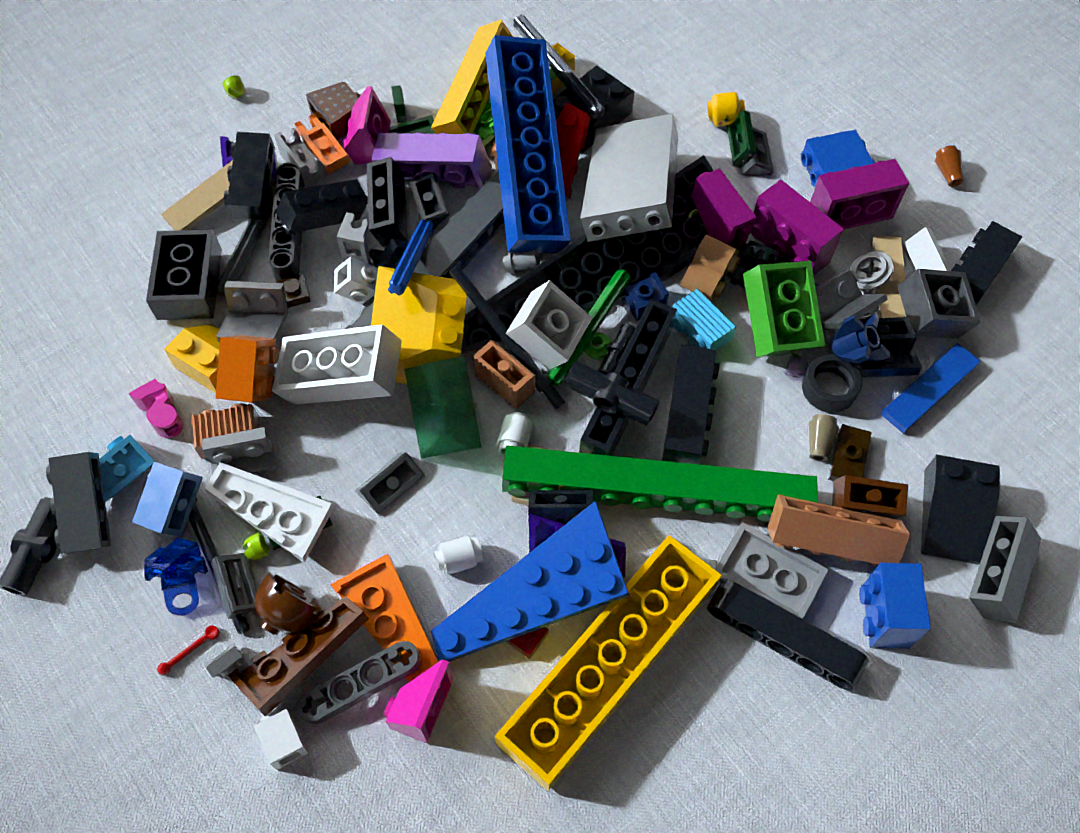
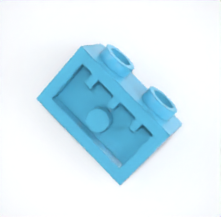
(122, 465)

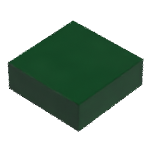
(399, 104)

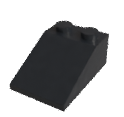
(958, 508)

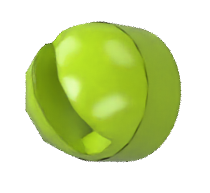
(234, 86)
(256, 547)

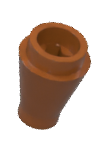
(950, 164)

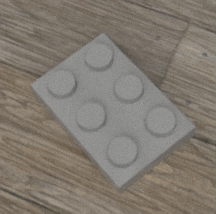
(771, 570)

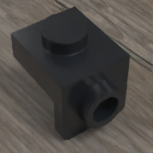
(390, 256)

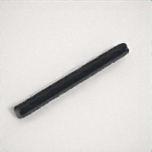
(562, 70)

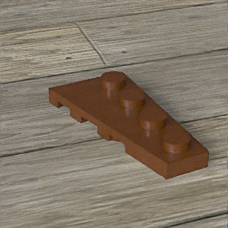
(287, 666)

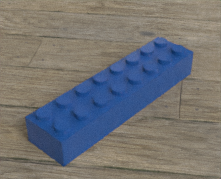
(527, 145)

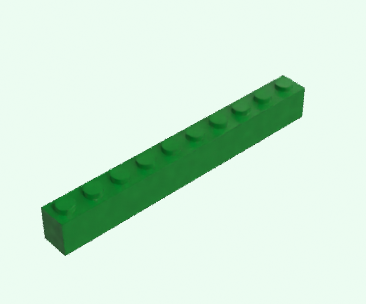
(654, 482)

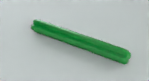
(598, 313)

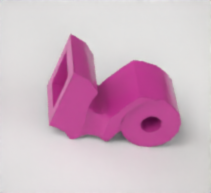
(160, 410)

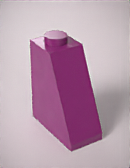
(722, 209)

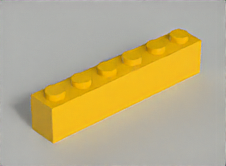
(470, 86)

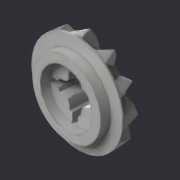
(864, 265)

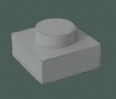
(225, 662)

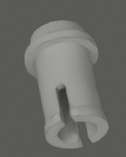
(521, 261)

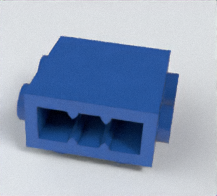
(834, 153)

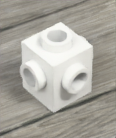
(355, 280)

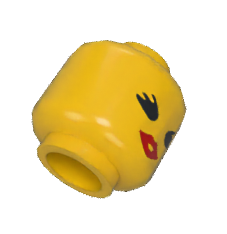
(724, 108)

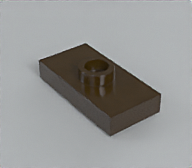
(850, 452)

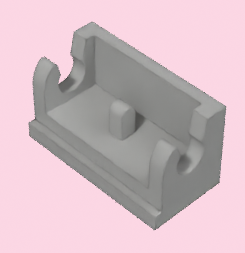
(296, 151)
(353, 241)

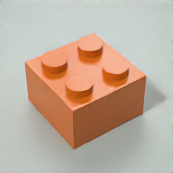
(246, 368)

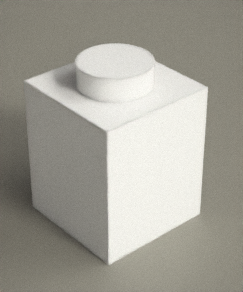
(281, 738)

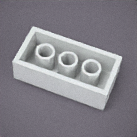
(338, 365)

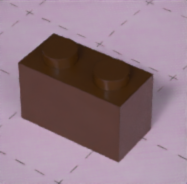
(871, 496)

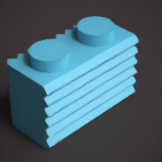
(703, 321)

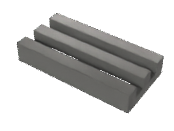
(224, 587)

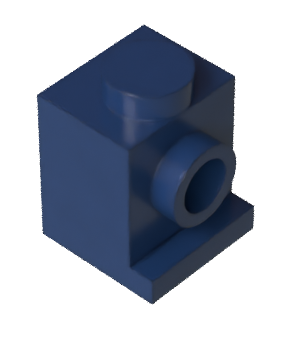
(639, 294)

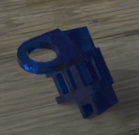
(177, 572)

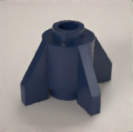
(859, 341)

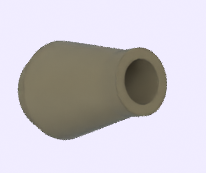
(821, 436)

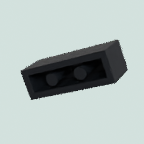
(250, 175)
(386, 201)
(321, 205)
(987, 257)

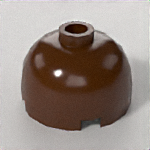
(284, 606)

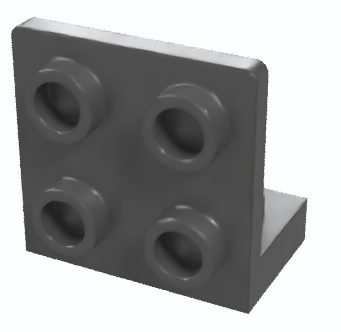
(842, 298)
(254, 309)

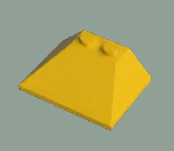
(424, 317)

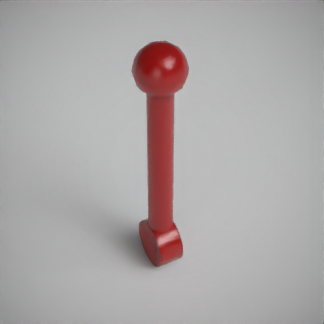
(211, 633)

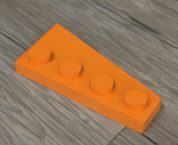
(390, 611)

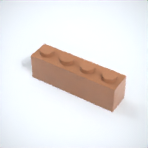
(837, 531)

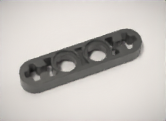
(361, 687)

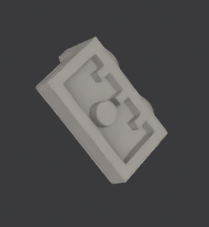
(244, 450)

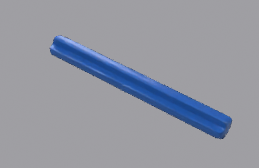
(410, 257)

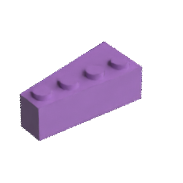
(449, 156)

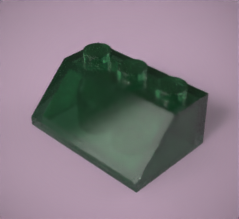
(442, 407)

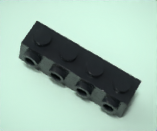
(689, 405)

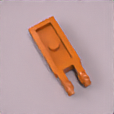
(323, 144)

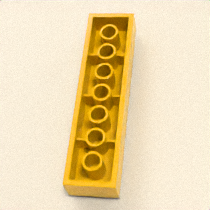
(606, 663)

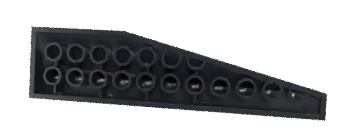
(587, 267)

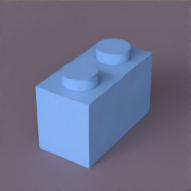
(167, 499)

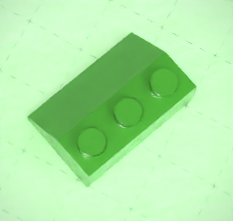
(783, 308)

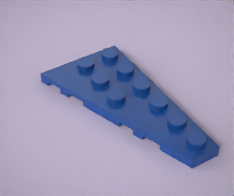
(553, 582)

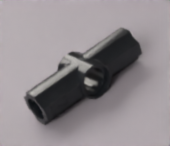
(611, 393)
(30, 550)

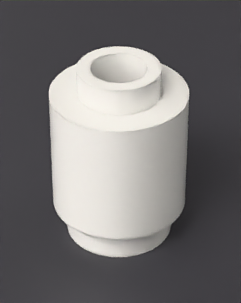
(514, 431)
(458, 555)

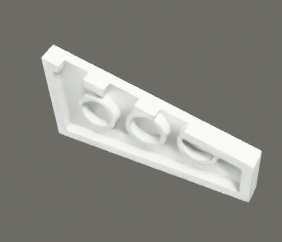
(275, 510)

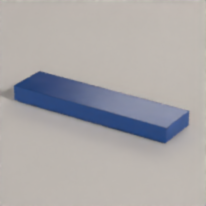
(930, 388)

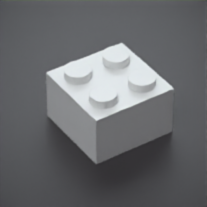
(549, 325)

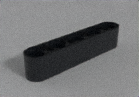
(284, 247)
(788, 635)

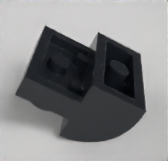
(898, 338)

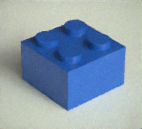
(895, 606)

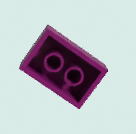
(861, 193)
(795, 227)

